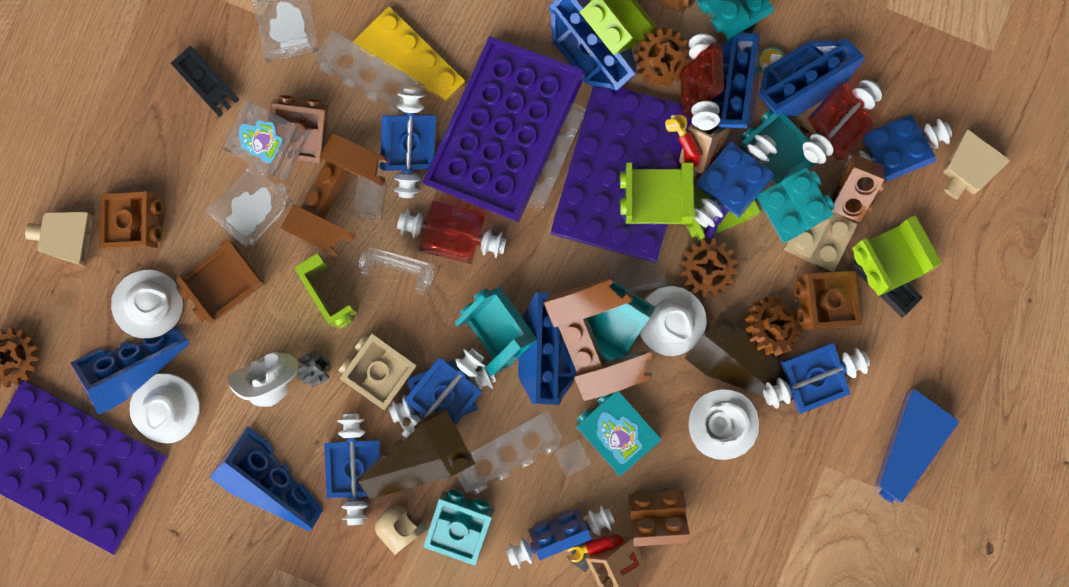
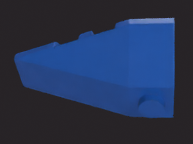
(118, 373)
(258, 477)

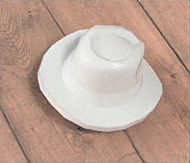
(146, 304)
(676, 321)
(265, 379)
(165, 408)
(723, 424)

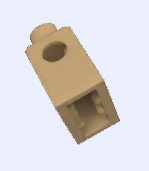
(972, 165)
(63, 235)

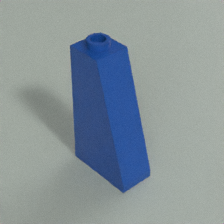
(913, 445)

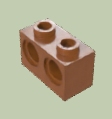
(852, 187)

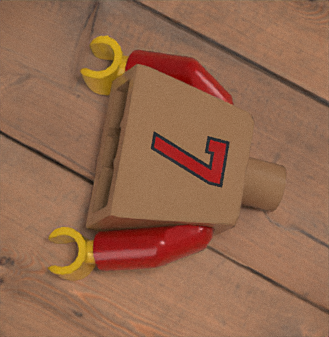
(698, 145)
(612, 560)

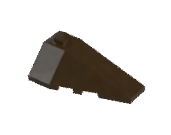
(731, 357)
(425, 456)

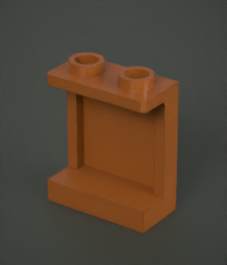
(219, 283)

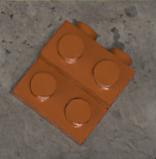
(309, 116)
(130, 220)
(828, 300)
(658, 517)

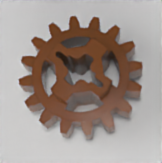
(657, 53)
(706, 280)
(772, 325)
(15, 349)

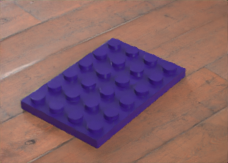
(504, 128)
(616, 131)
(74, 467)

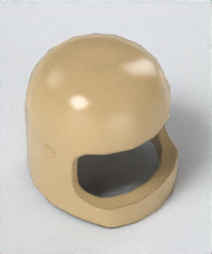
(397, 529)

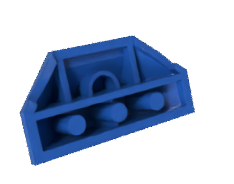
(585, 49)
(808, 75)
(740, 80)
(547, 365)

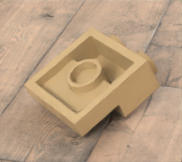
(823, 243)
(376, 370)

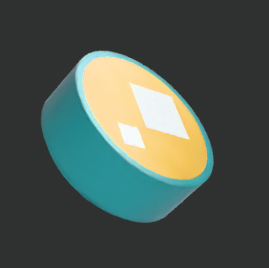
(768, 57)

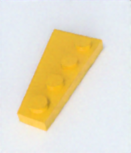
(404, 49)

